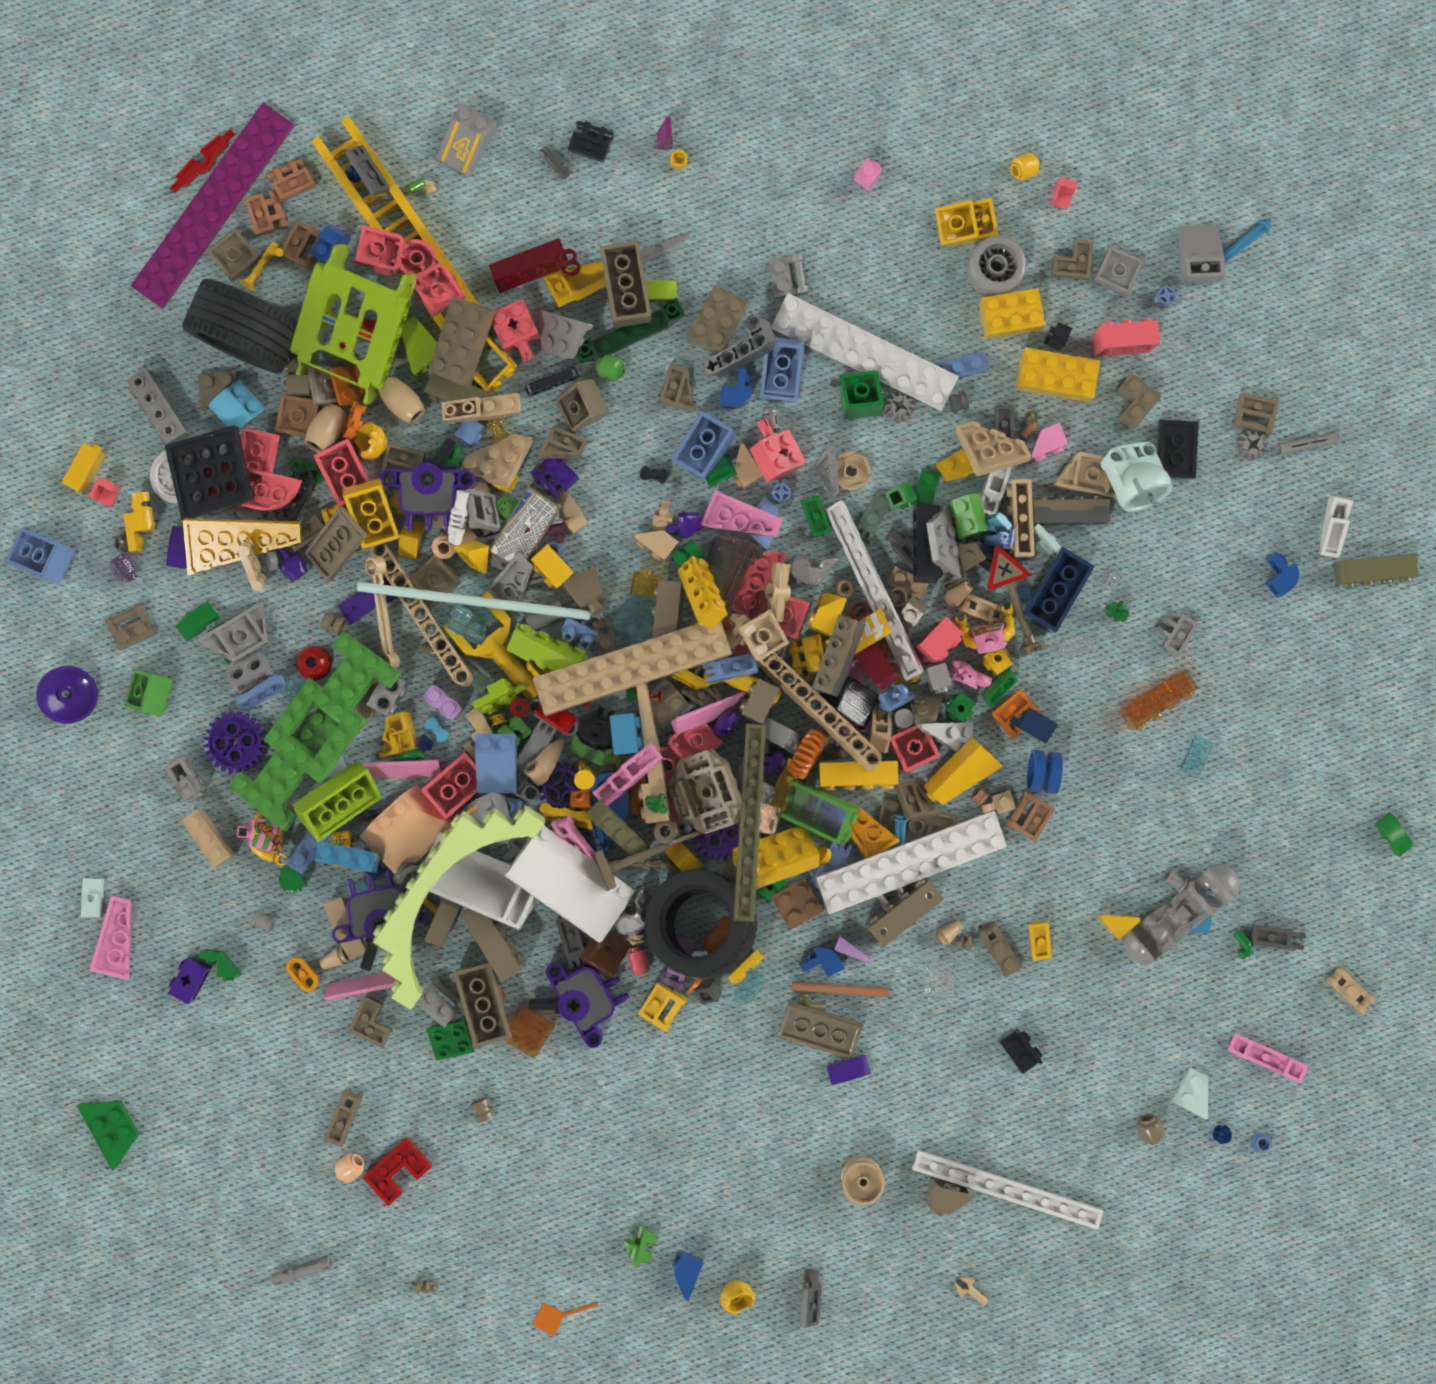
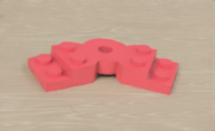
(391, 255)
(683, 746)

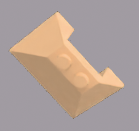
(405, 829)

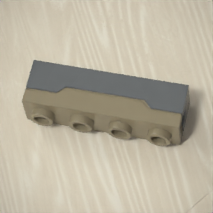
(1071, 512)
(838, 655)

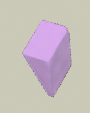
(843, 946)

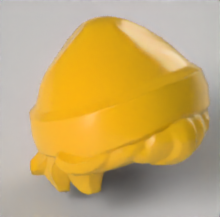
(371, 441)
(736, 1296)

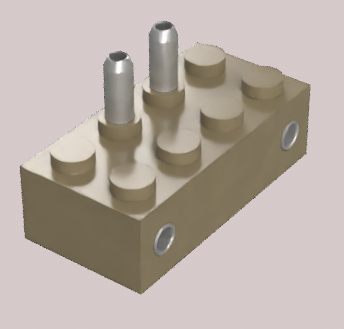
(904, 911)

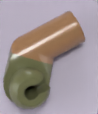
(1031, 425)

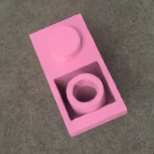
(1048, 441)

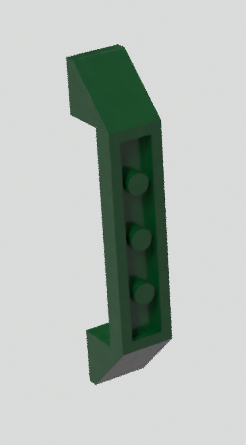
(628, 335)

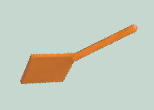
(549, 1318)

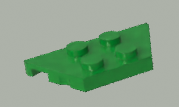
(110, 1128)

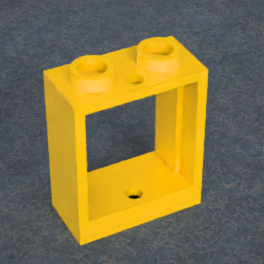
(507, 372)

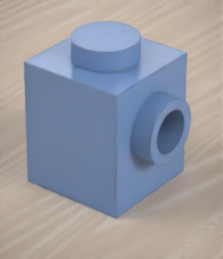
(470, 433)

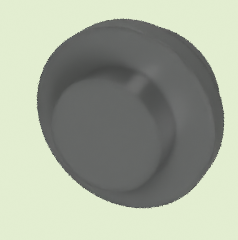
(121, 542)

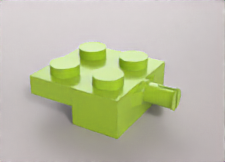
(500, 696)

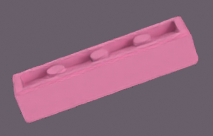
(707, 713)
(404, 769)
(358, 985)

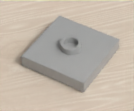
(1118, 270)

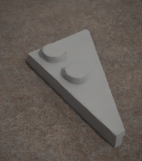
(827, 470)
(949, 734)

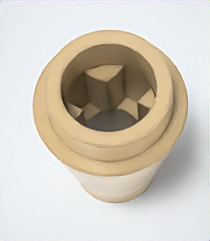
(957, 594)
(948, 932)
(334, 959)

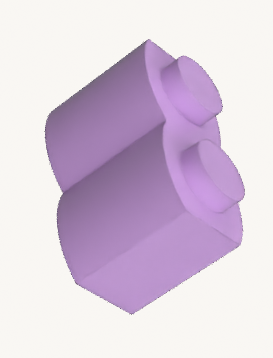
(440, 699)

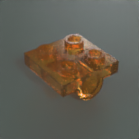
(529, 1031)

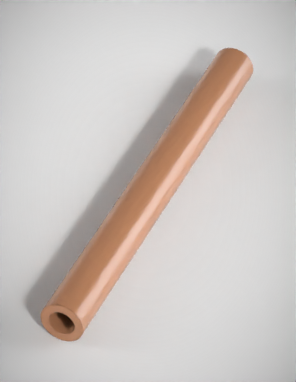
(840, 989)

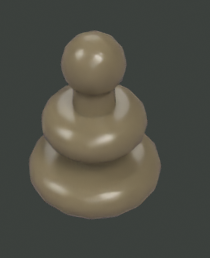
(962, 942)
(424, 1286)

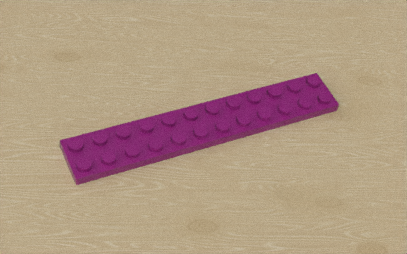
(212, 205)

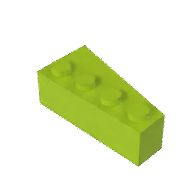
(544, 649)

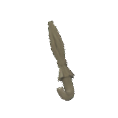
(656, 864)

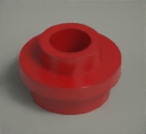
(521, 701)

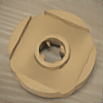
(857, 462)

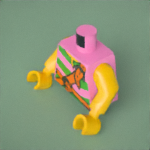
(989, 635)
(263, 838)

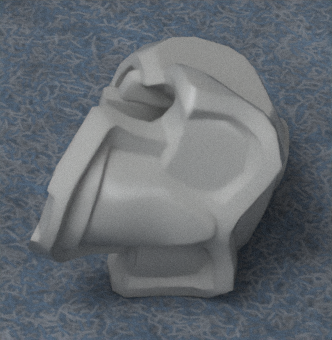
(809, 572)
(632, 917)

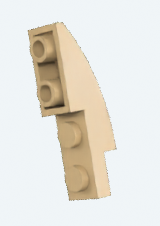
(481, 408)

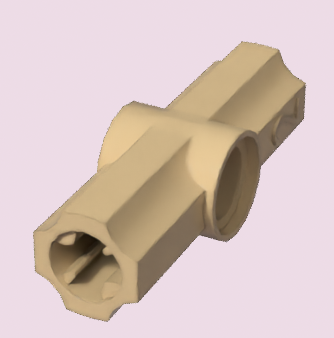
(778, 590)

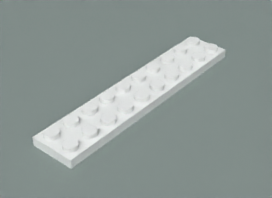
(864, 351)
(910, 862)

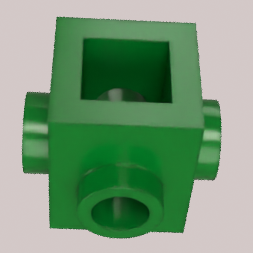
(966, 706)

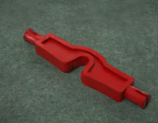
(194, 168)

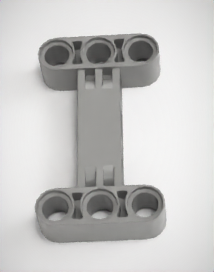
(538, 741)

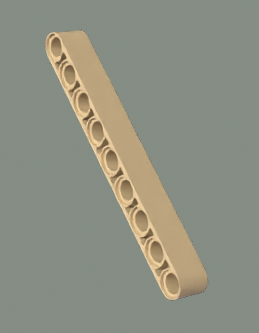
(427, 621)
(819, 715)

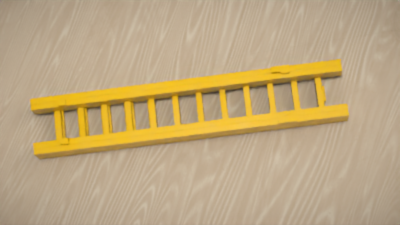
(399, 200)

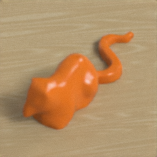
(713, 941)

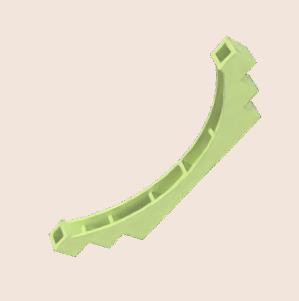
(462, 839)

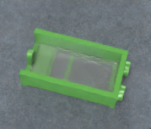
(820, 812)

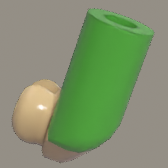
(424, 184)

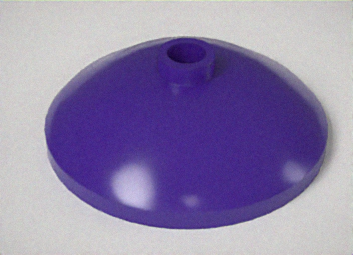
(79, 702)

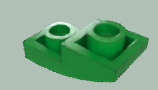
(196, 620)
(1393, 831)

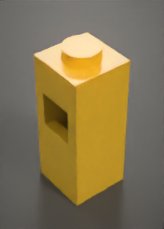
(84, 467)

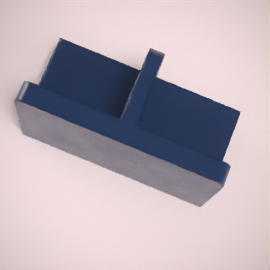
(1035, 725)

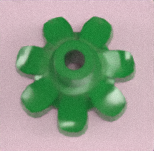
(1118, 611)
(656, 803)

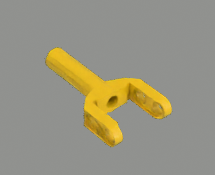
(495, 648)
(741, 683)

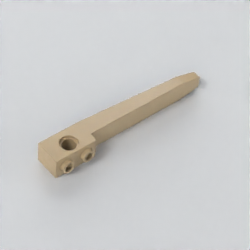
(656, 775)

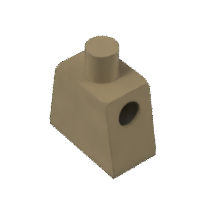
(586, 591)

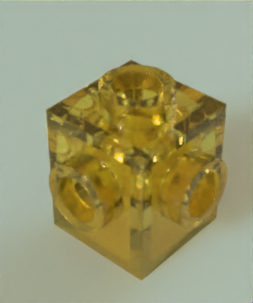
(643, 584)

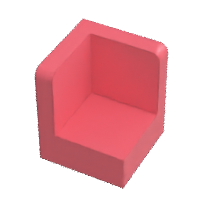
(1063, 193)
(104, 491)

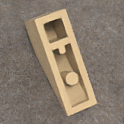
(880, 729)

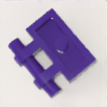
(559, 471)

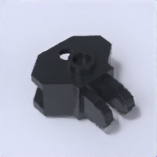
(596, 731)

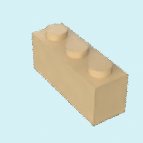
(208, 838)

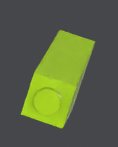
(418, 345)

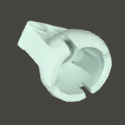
(1135, 472)

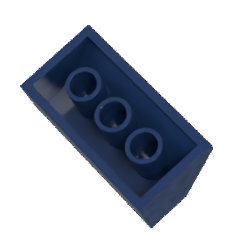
(1058, 590)

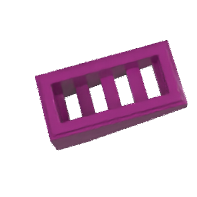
(664, 135)

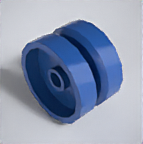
(1044, 771)

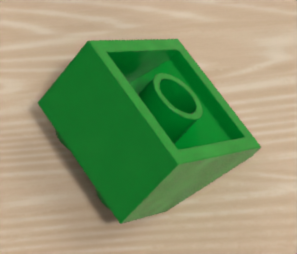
(861, 395)

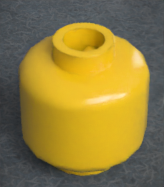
(1025, 166)

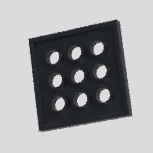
(238, 473)

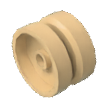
(872, 1186)

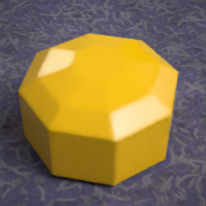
(678, 159)

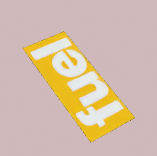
(874, 630)

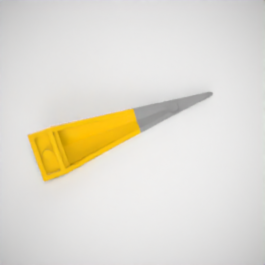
(591, 276)

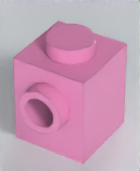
(868, 174)

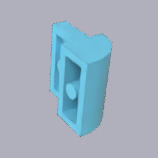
(236, 406)

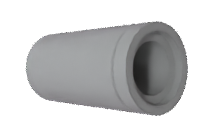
(539, 621)

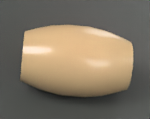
(402, 400)
(325, 428)

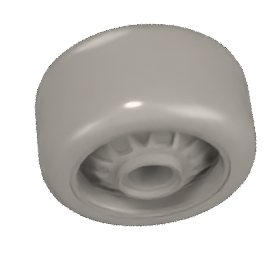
(997, 252)

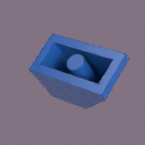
(686, 1272)

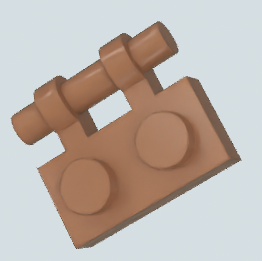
(293, 184)
(260, 216)

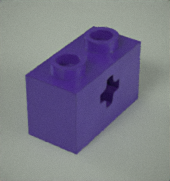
(198, 973)

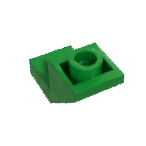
(225, 966)

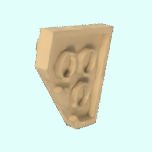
(990, 449)
(498, 461)

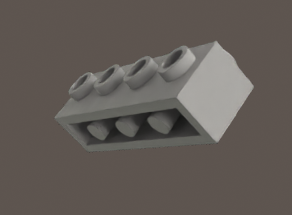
(158, 407)

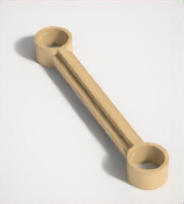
(376, 569)

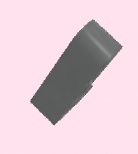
(721, 364)

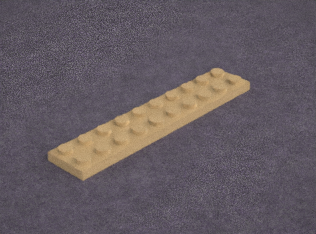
(630, 667)

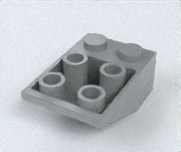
(1200, 254)

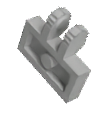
(1179, 635)

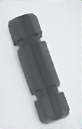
(555, 163)

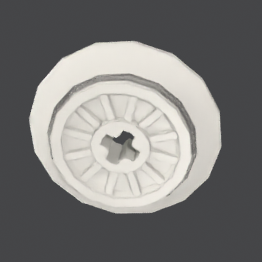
(162, 480)

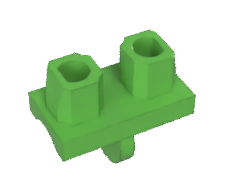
(637, 1244)

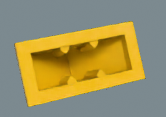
(411, 540)
(474, 554)
(683, 858)
(1118, 924)

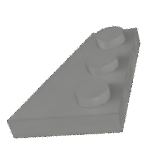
(512, 581)

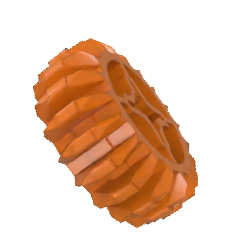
(807, 753)

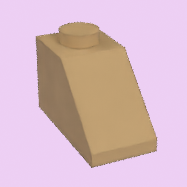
(747, 469)

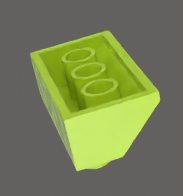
(337, 801)

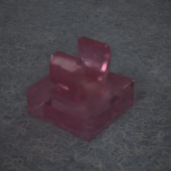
(558, 530)

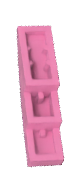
(628, 774)

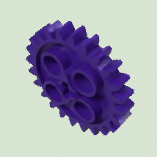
(222, 730)
(723, 849)

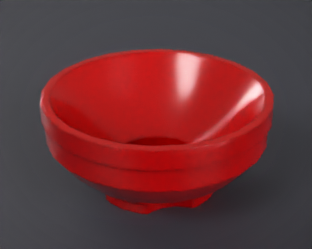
(323, 663)

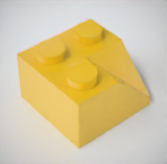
(829, 609)

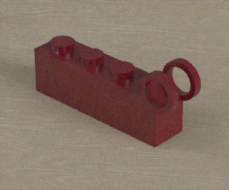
(533, 265)
(873, 658)

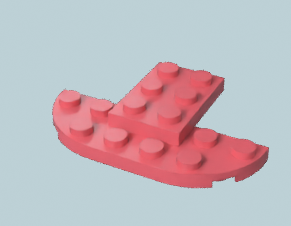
(269, 489)
(753, 602)

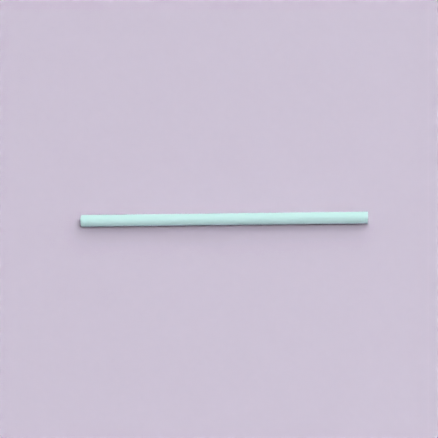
(473, 600)

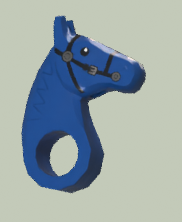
(598, 838)

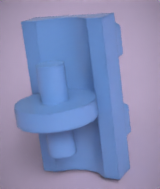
(577, 632)
(895, 697)

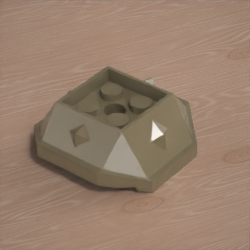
(705, 792)

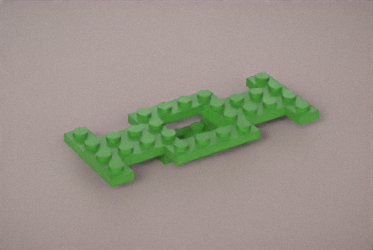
(322, 737)

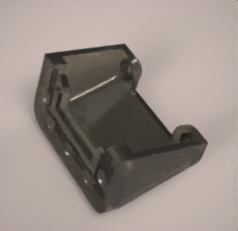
(728, 565)

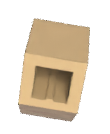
(658, 542)

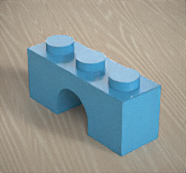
(347, 857)

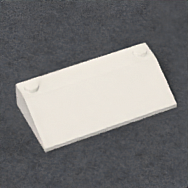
(569, 883)
(482, 886)

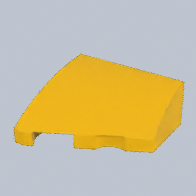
(398, 735)

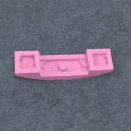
(1267, 1058)

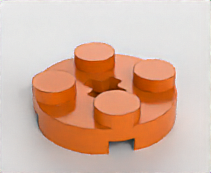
(353, 422)

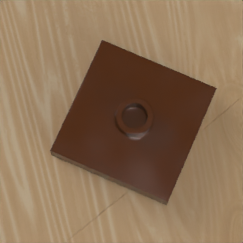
(607, 954)

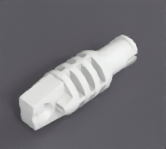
(458, 518)

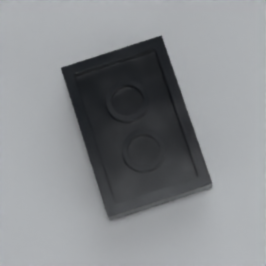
(1178, 447)

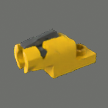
(140, 520)

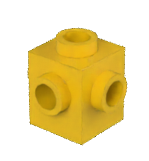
(1002, 663)

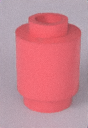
(638, 960)

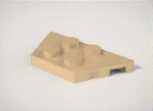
(1086, 476)

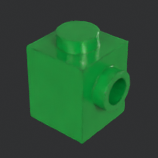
(455, 456)
(901, 496)
(291, 880)

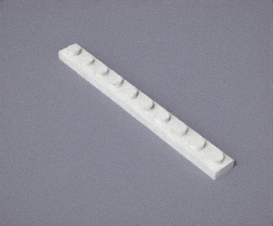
(874, 589)
(1007, 1189)

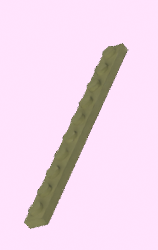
(750, 823)

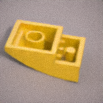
(966, 222)

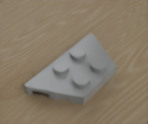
(561, 334)
(943, 543)
(238, 635)

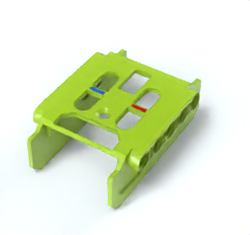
(316, 314)

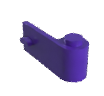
(361, 604)

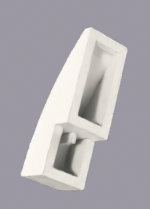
(994, 490)
(1335, 526)

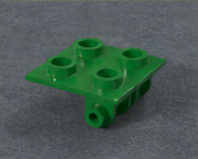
(450, 1040)

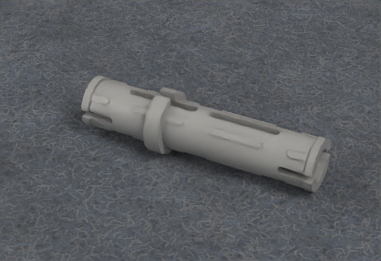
(1331, 438)
(294, 1273)

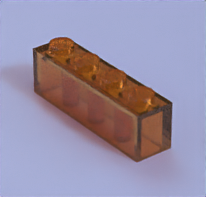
(1158, 699)

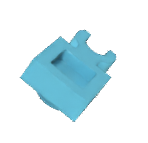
(998, 523)

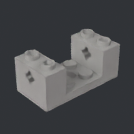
(775, 735)

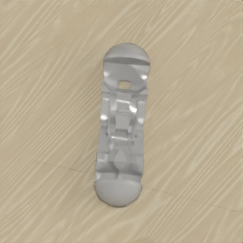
(1186, 911)

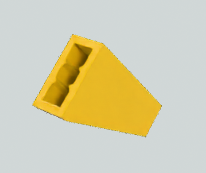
(961, 772)

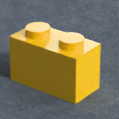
(551, 567)

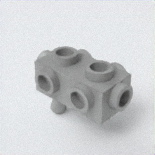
(188, 784)

